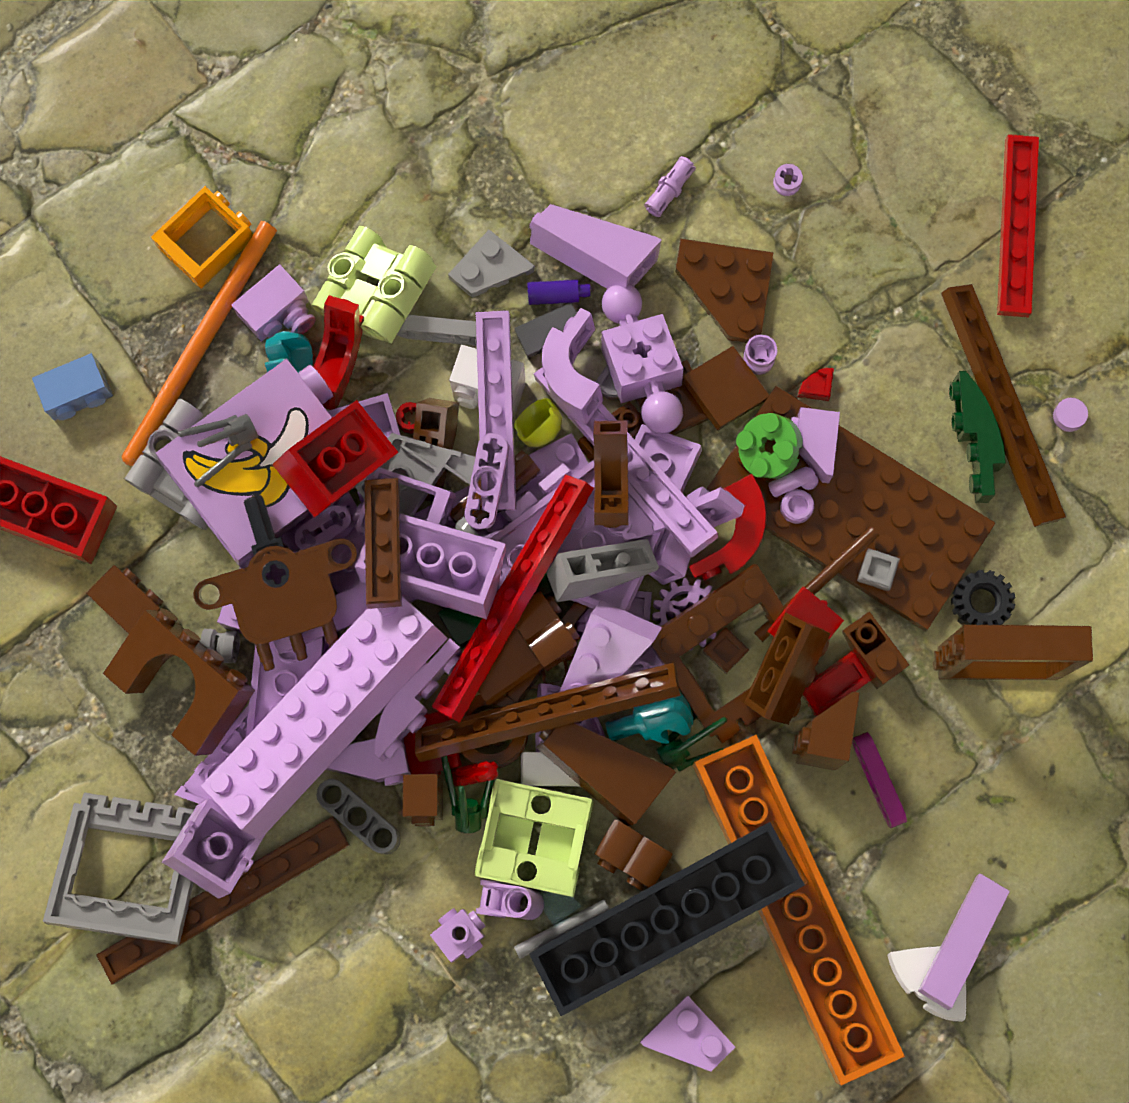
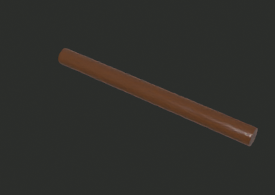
(830, 571)

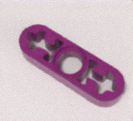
(879, 780)

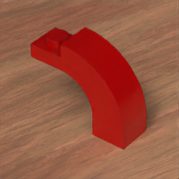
(339, 346)
(746, 536)

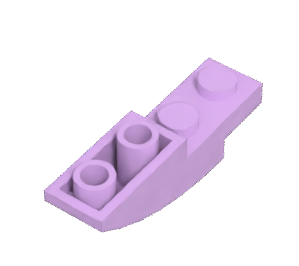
(404, 710)

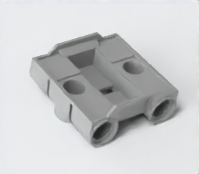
(152, 478)

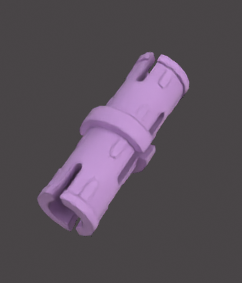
(669, 186)

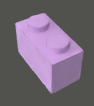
(269, 303)

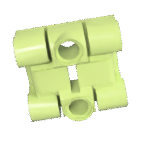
(398, 273)
(509, 835)

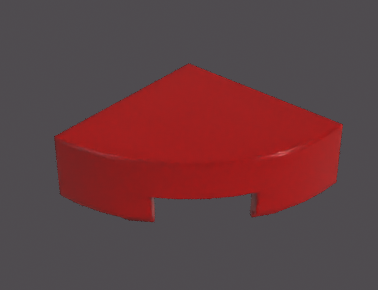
(817, 385)

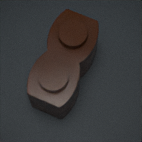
(545, 632)
(632, 854)

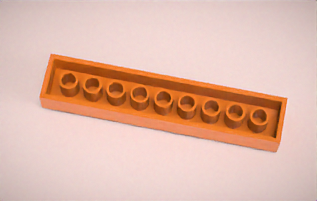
(804, 923)

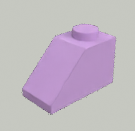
(819, 439)

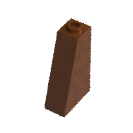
(606, 770)

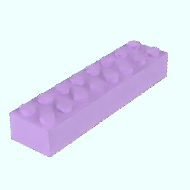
(322, 715)

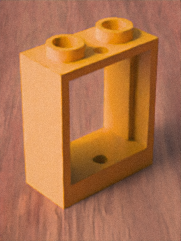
(189, 216)

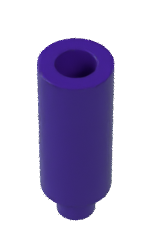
(556, 292)

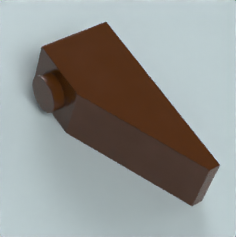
(437, 425)

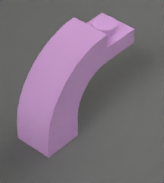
(570, 390)
(716, 508)

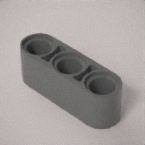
(342, 812)

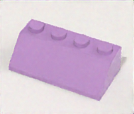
(446, 566)

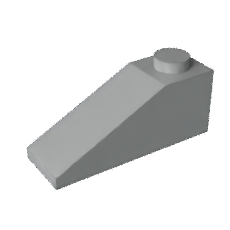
(599, 568)

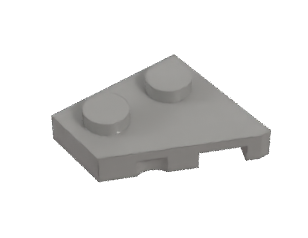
(489, 265)

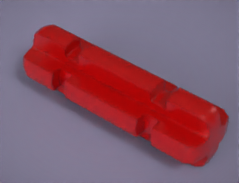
(475, 773)

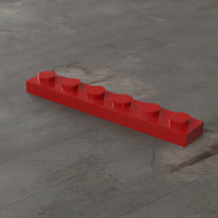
(1018, 226)

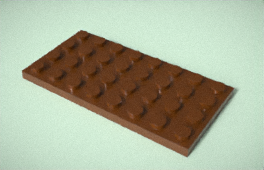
(913, 518)

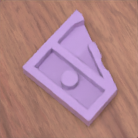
(689, 1037)

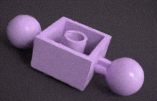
(642, 359)

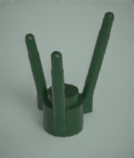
(675, 752)
(466, 811)

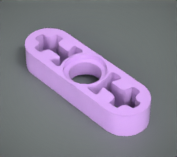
(499, 458)

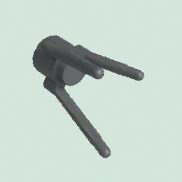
(236, 430)

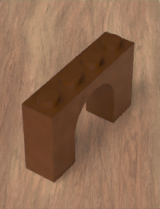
(218, 689)

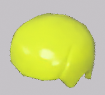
(539, 423)

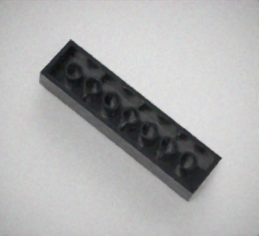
(668, 918)

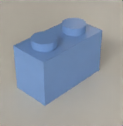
(72, 387)

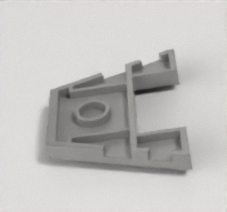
(423, 463)

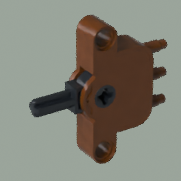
(283, 609)

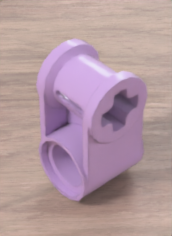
(504, 900)

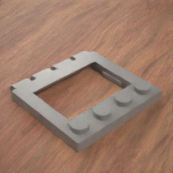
(113, 915)

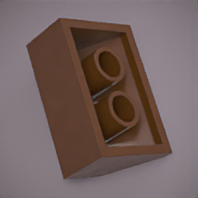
(787, 669)
(829, 736)

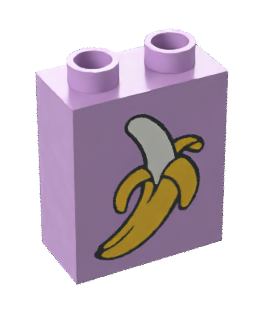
(283, 411)

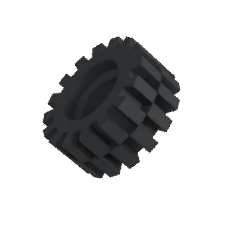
(991, 583)

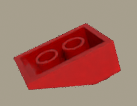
(334, 458)

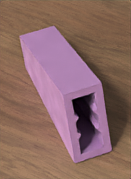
(594, 246)

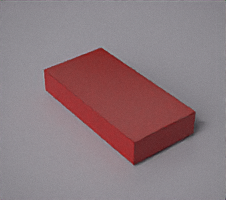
(835, 683)

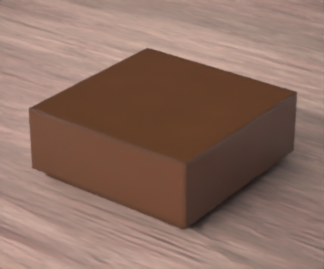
(725, 650)

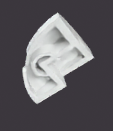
(910, 970)

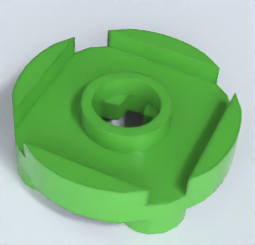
(786, 450)

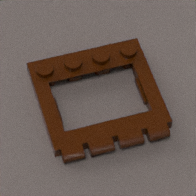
(700, 623)

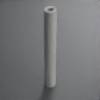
(537, 941)

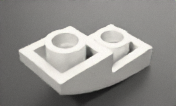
(542, 772)

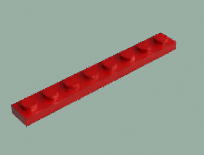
(512, 597)

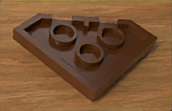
(728, 284)

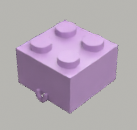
(212, 850)

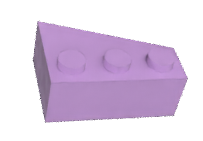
(609, 646)

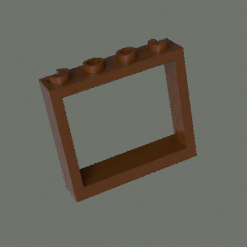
(1013, 652)

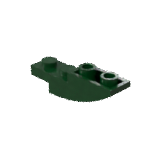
(976, 423)

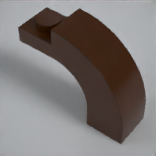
(611, 474)

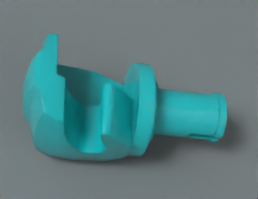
(288, 346)
(654, 721)

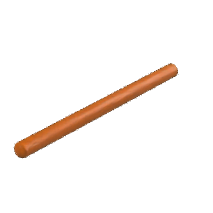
(200, 341)

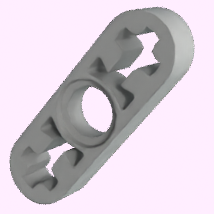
(439, 330)

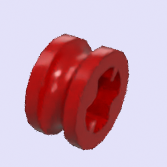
(400, 418)

